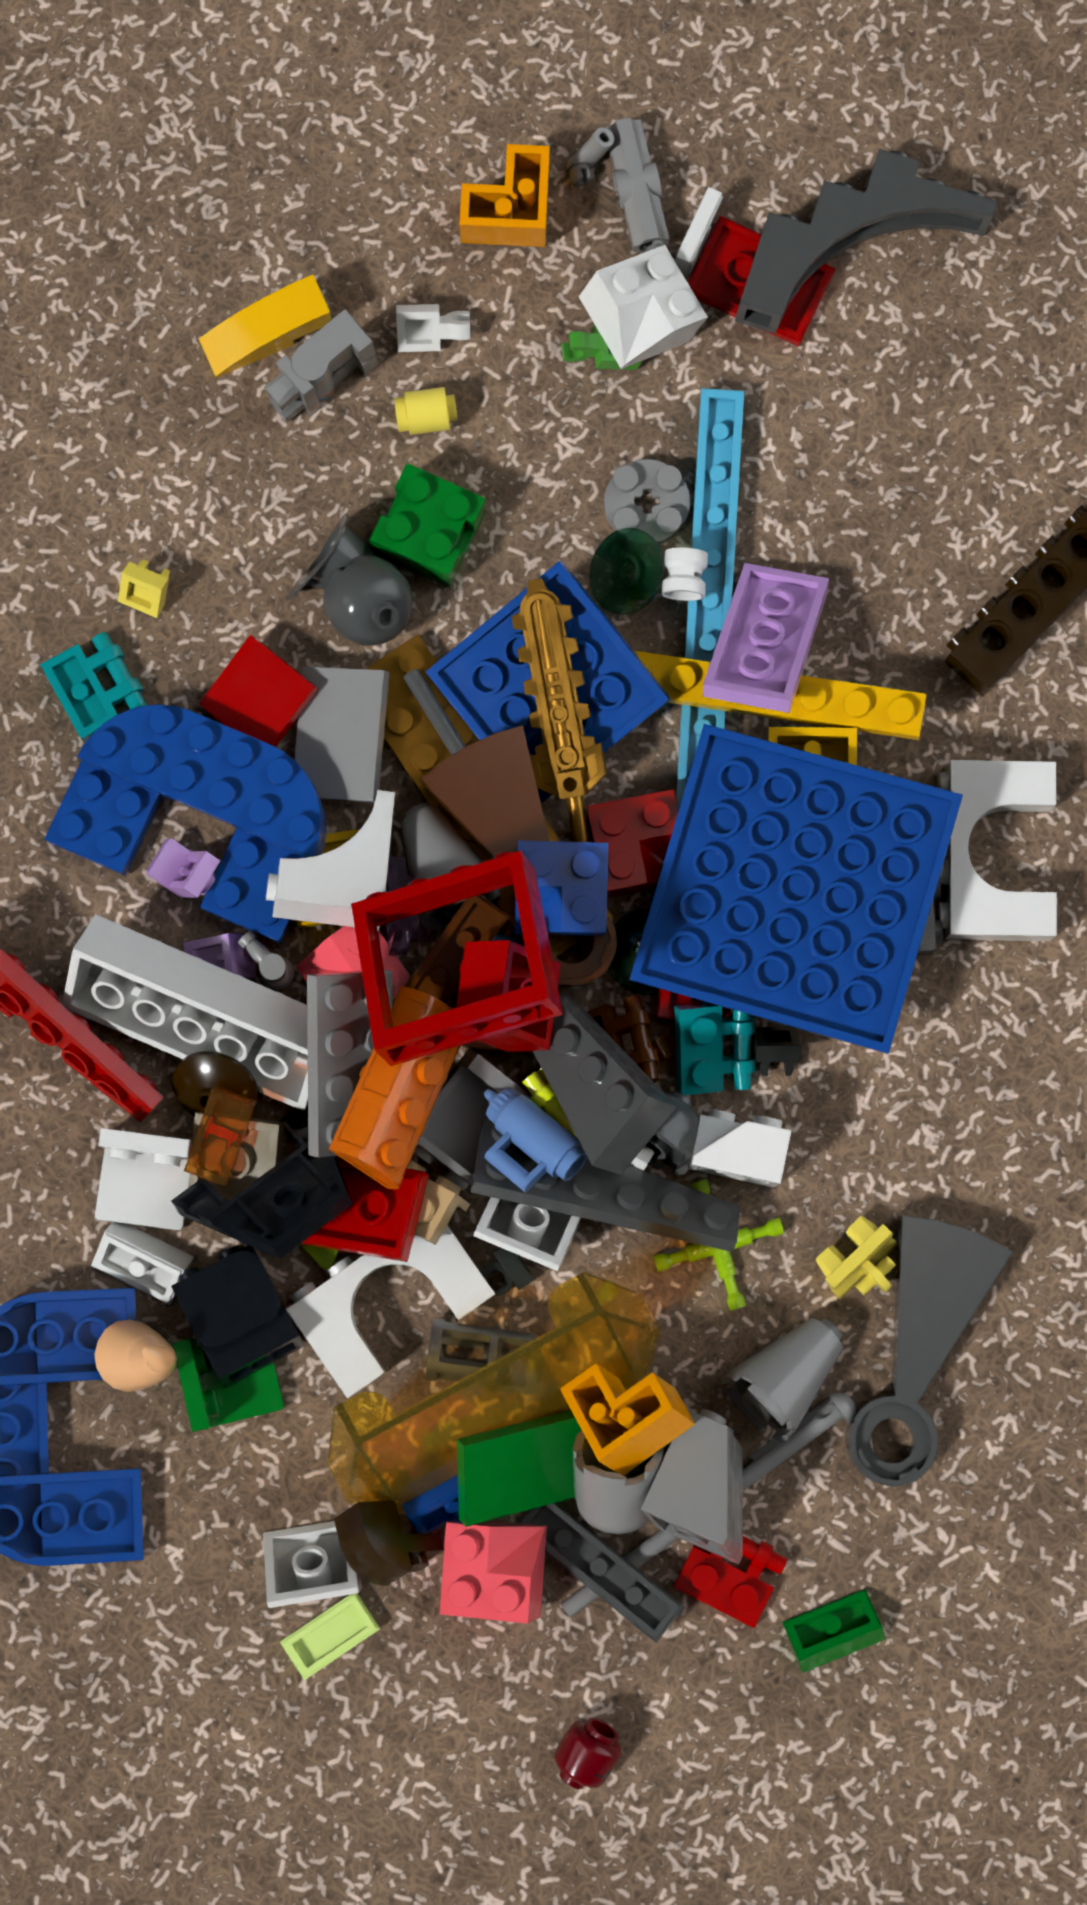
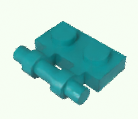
(80, 689)
(700, 1048)

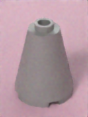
(433, 850)
(785, 1376)

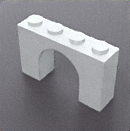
(971, 905)
(327, 1311)

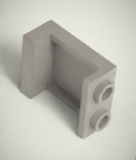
(458, 1116)

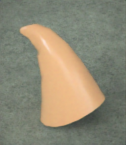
(133, 1356)

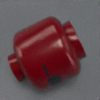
(587, 1753)

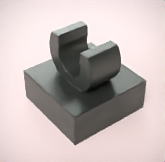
(777, 1045)
(513, 1269)

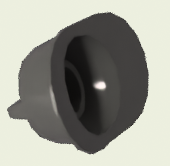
(337, 553)

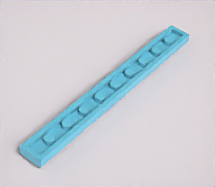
(716, 534)

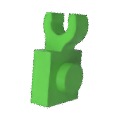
(588, 345)

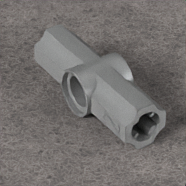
(637, 186)

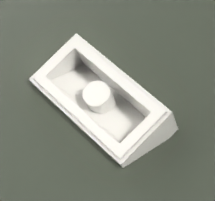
(141, 1260)

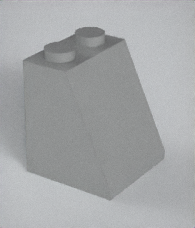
(701, 1488)

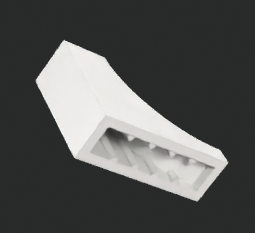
(326, 885)

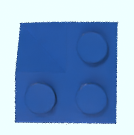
(570, 885)

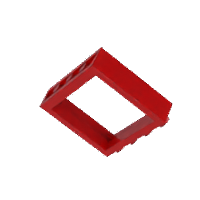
(475, 1019)

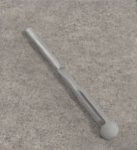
(764, 1460)

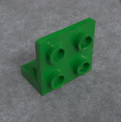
(210, 1402)

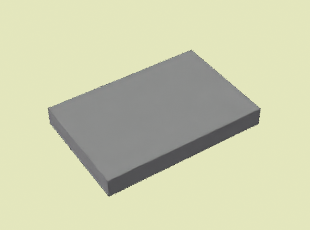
(343, 732)

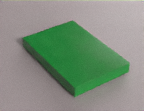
(516, 1468)

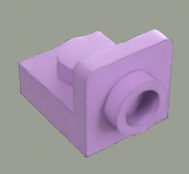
(223, 952)

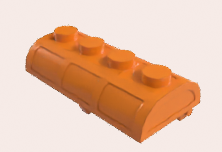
(393, 1101)

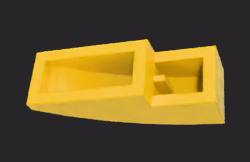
(266, 326)

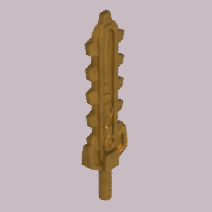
(567, 760)

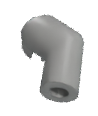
(588, 156)

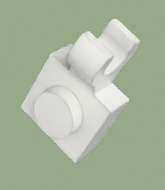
(423, 327)

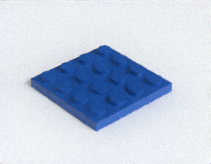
(487, 679)

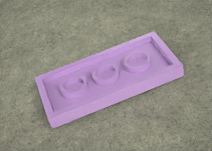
(766, 638)

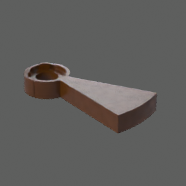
(497, 802)

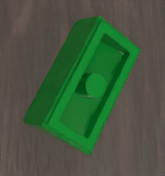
(834, 1630)

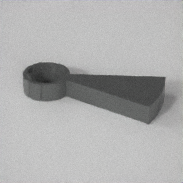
(938, 1289)

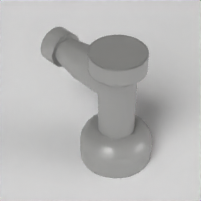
(275, 970)

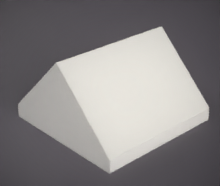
(306, 1565)

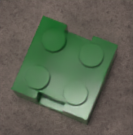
(429, 525)

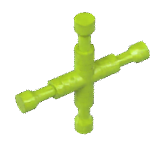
(722, 1257)

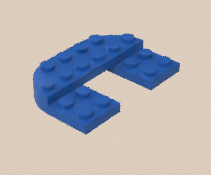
(209, 769)
(60, 1514)

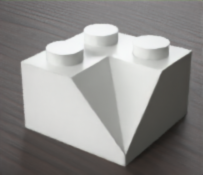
(642, 306)
(741, 1151)

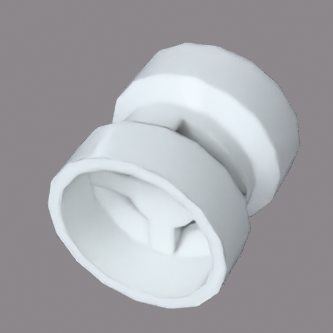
(684, 572)

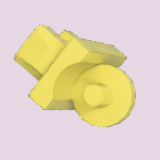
(865, 1265)

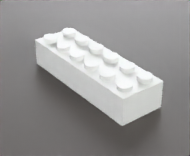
(188, 1006)

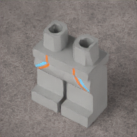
(320, 366)

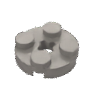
(661, 481)

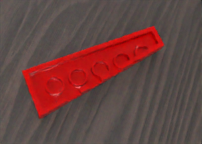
(80, 1047)

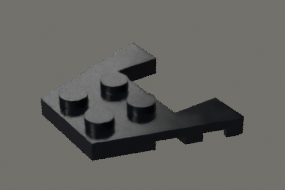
(280, 1205)

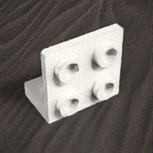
(142, 1178)

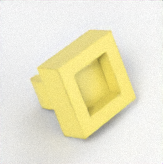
(143, 588)

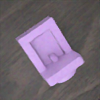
(182, 870)

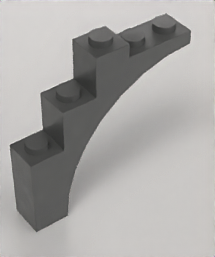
(843, 217)

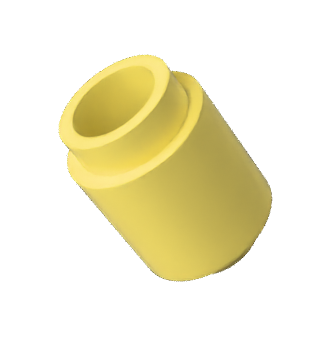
(425, 411)

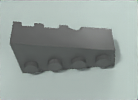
(601, 1089)

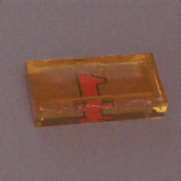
(220, 1136)

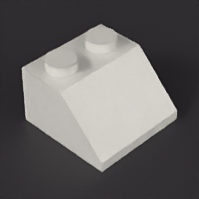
(528, 1231)

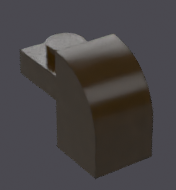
(376, 1545)

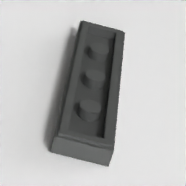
(605, 1571)

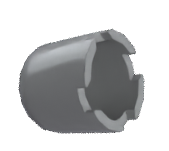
(607, 1497)

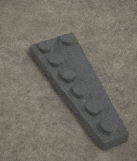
(626, 1200)

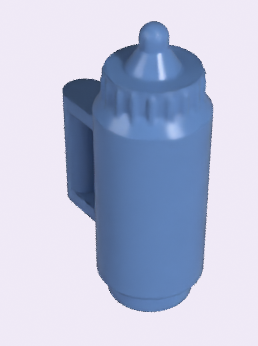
(535, 1135)

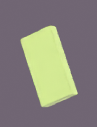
(330, 1635)

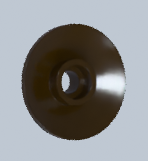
(203, 1071)

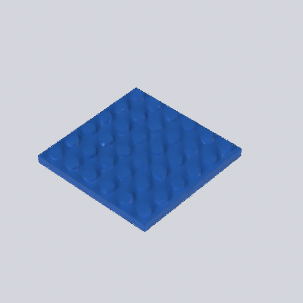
(796, 888)

